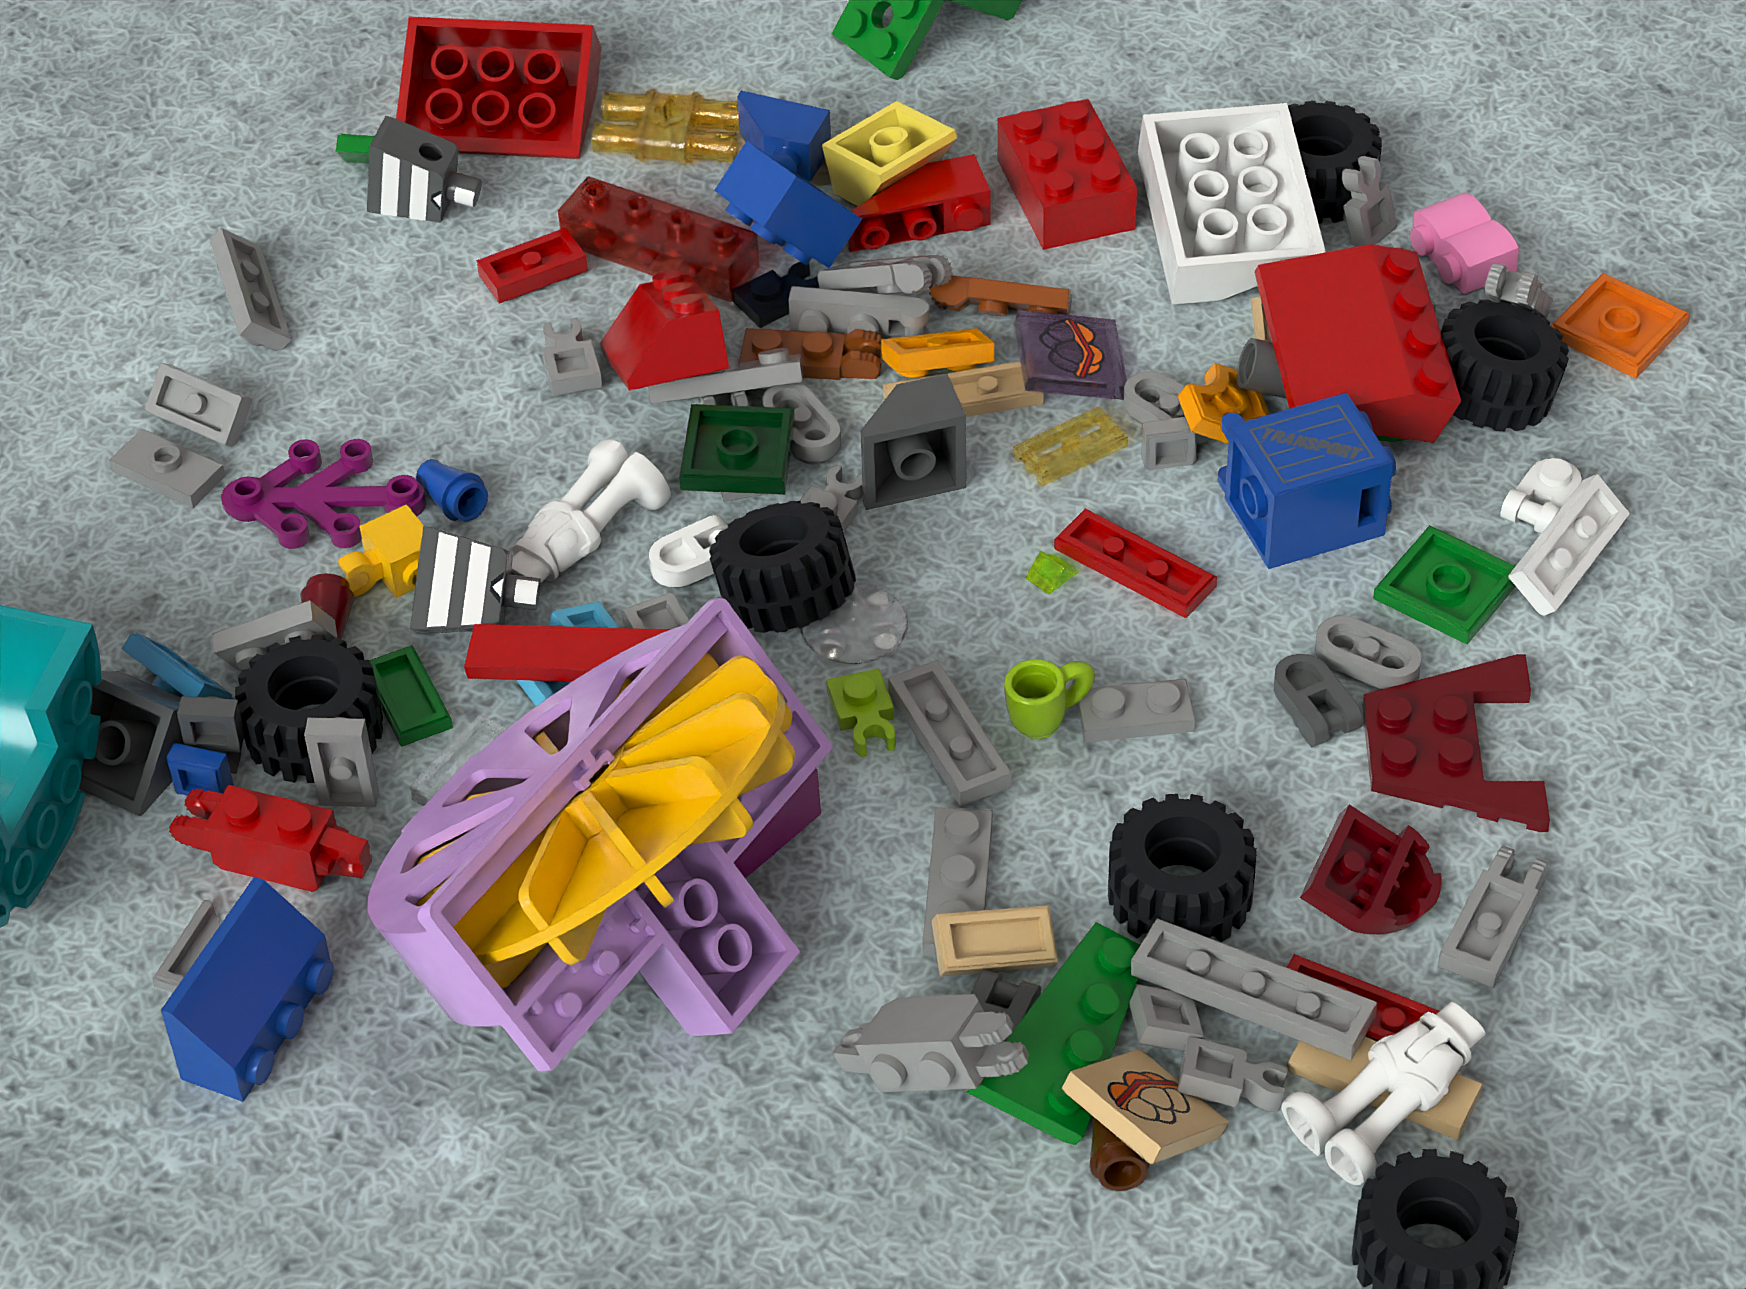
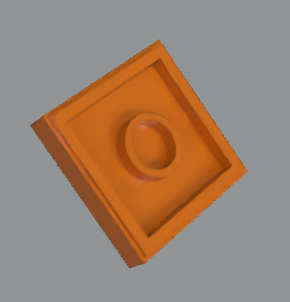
(1620, 325)

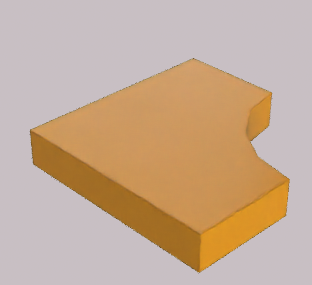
(1221, 395)

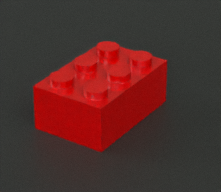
(1066, 173)

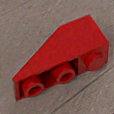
(926, 203)

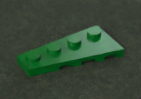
(1065, 1030)

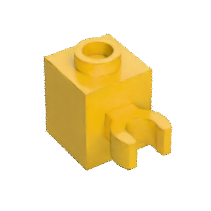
(389, 553)

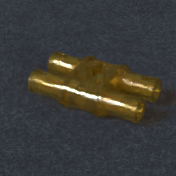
(667, 127)

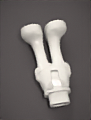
(564, 533)
(1411, 1064)

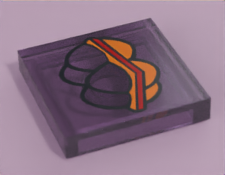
(1070, 354)

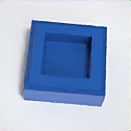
(198, 769)

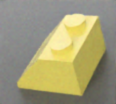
(884, 151)

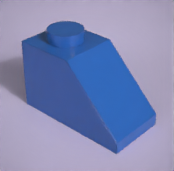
(785, 131)

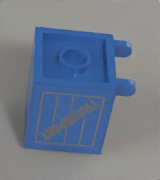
(1307, 479)

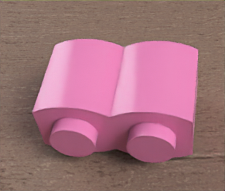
(1462, 241)

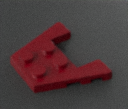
(1428, 746)

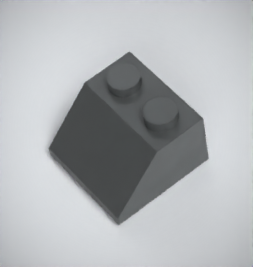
(914, 444)
(133, 742)

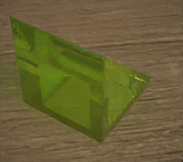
(1049, 572)

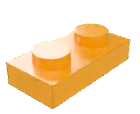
(951, 350)

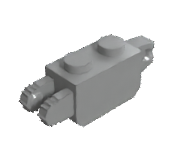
(932, 1045)

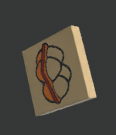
(1143, 1106)

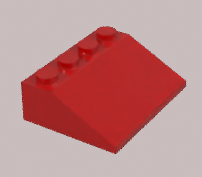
(501, 84)
(1362, 329)

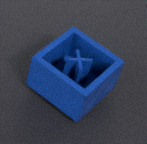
(786, 207)

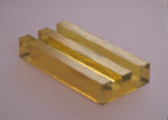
(1075, 451)

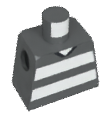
(415, 174)
(466, 584)

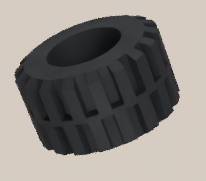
(1329, 142)
(1503, 363)
(783, 566)
(297, 677)
(1187, 835)
(1438, 1193)

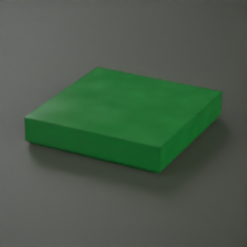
(1446, 584)

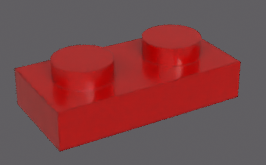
(532, 265)

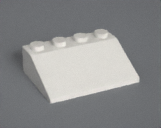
(1225, 197)

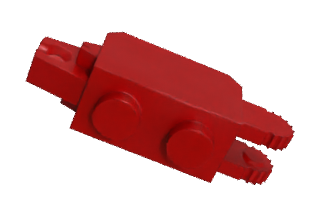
(270, 837)

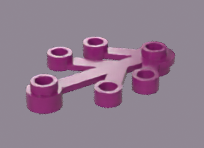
(259, 498)

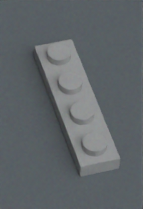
(1254, 989)

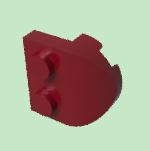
(1372, 876)

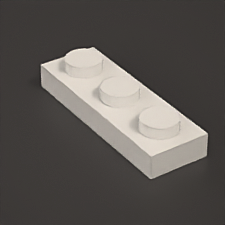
(1569, 545)

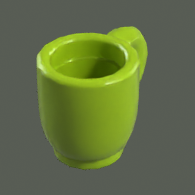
(1039, 696)

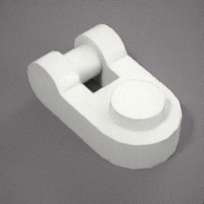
(1546, 483)
(680, 556)

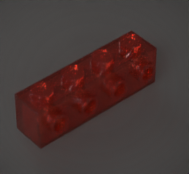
(659, 237)

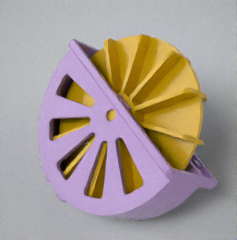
(608, 846)

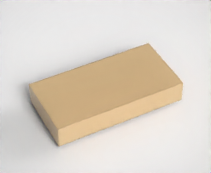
(994, 940)

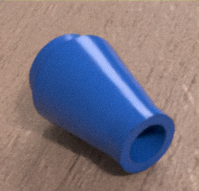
(454, 491)

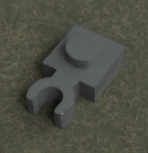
(213, 726)

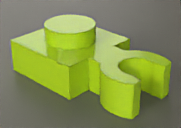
(865, 705)

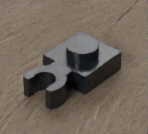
(768, 295)

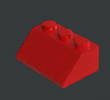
(665, 333)

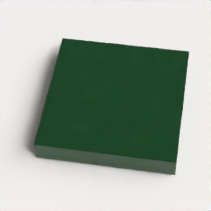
(737, 449)

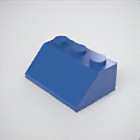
(246, 993)

